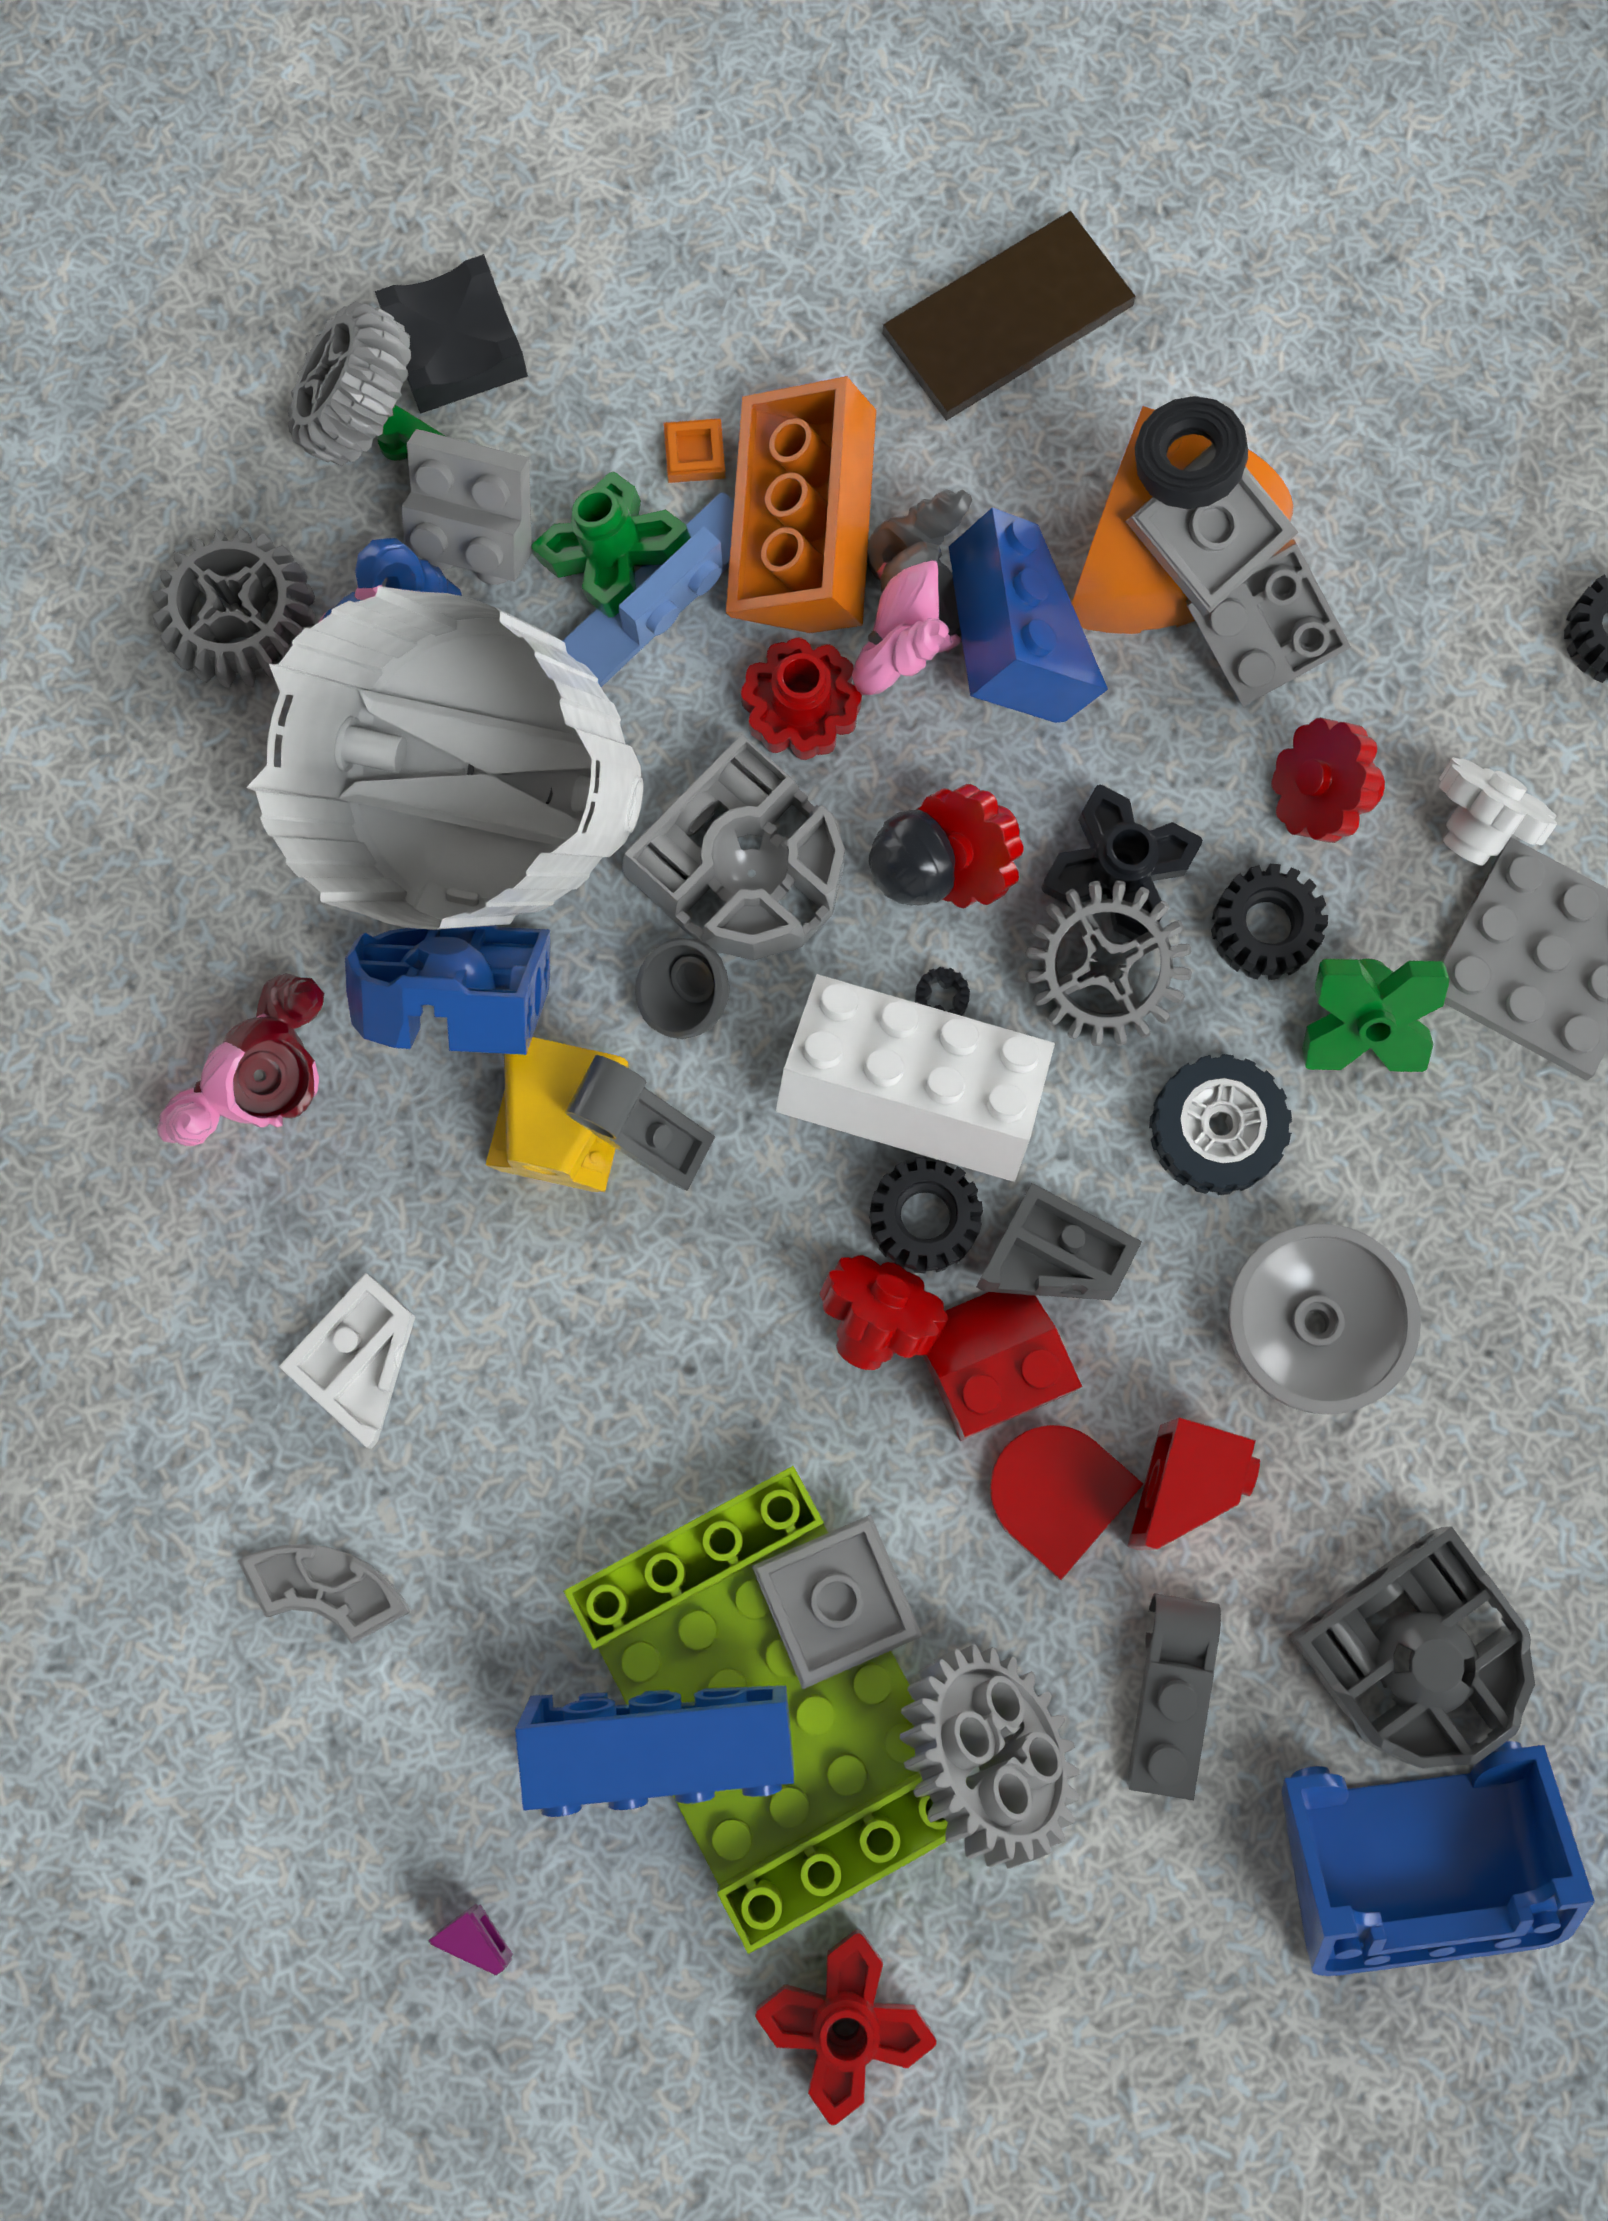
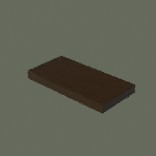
(1008, 315)

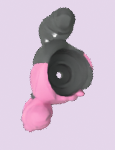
(918, 593)

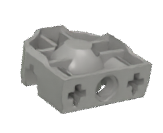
(679, 872)

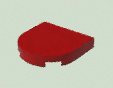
(1058, 1493)

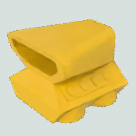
(533, 1130)

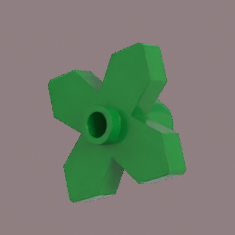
(608, 541)
(1374, 1011)

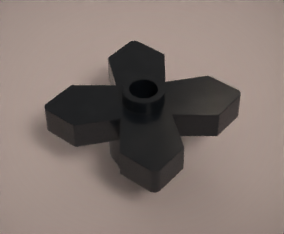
(1115, 836)

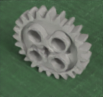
(959, 1721)

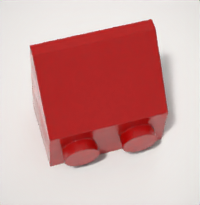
(998, 1361)
(1191, 1480)

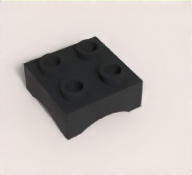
(456, 335)

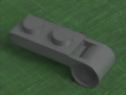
(639, 1123)
(1174, 1696)

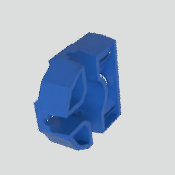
(478, 978)

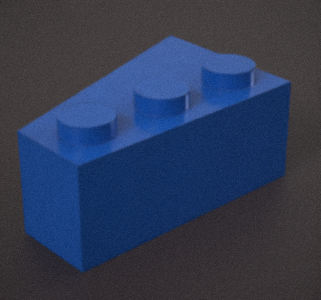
(1019, 622)

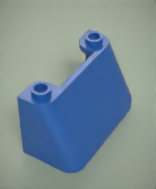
(1434, 1864)

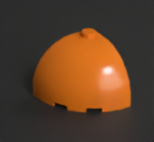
(1121, 580)

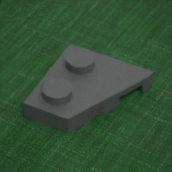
(1058, 1252)

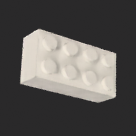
(915, 1077)

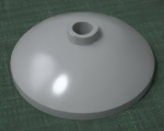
(1365, 1308)

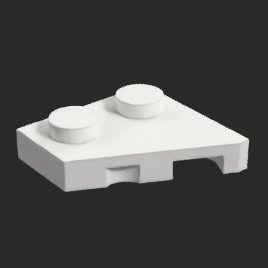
(355, 1358)

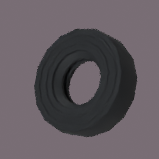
(1188, 417)

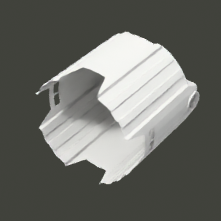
(380, 749)

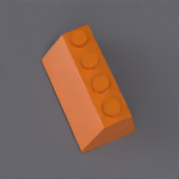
(802, 507)

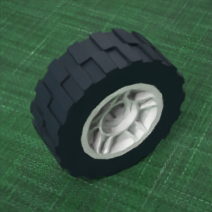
(1255, 1119)

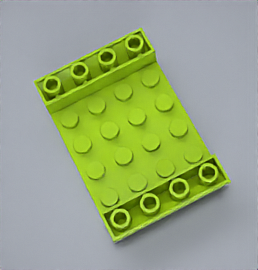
(696, 1619)

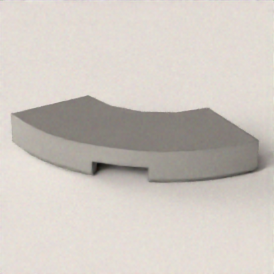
(324, 1583)

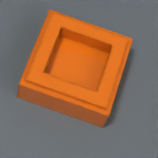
(694, 450)

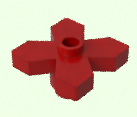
(884, 2030)

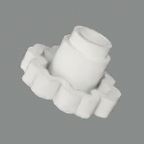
(1490, 811)

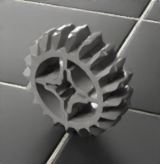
(349, 383)
(259, 572)
(1131, 1008)

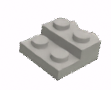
(468, 507)

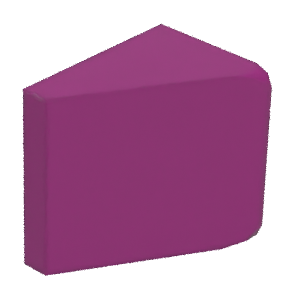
(474, 1941)

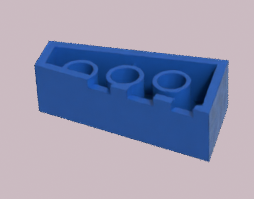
(653, 1748)

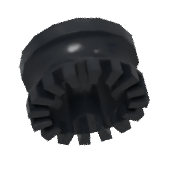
(946, 979)

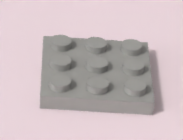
(1536, 959)

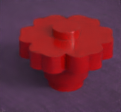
(801, 698)
(1327, 780)
(982, 840)
(880, 1312)

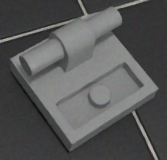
(1272, 626)

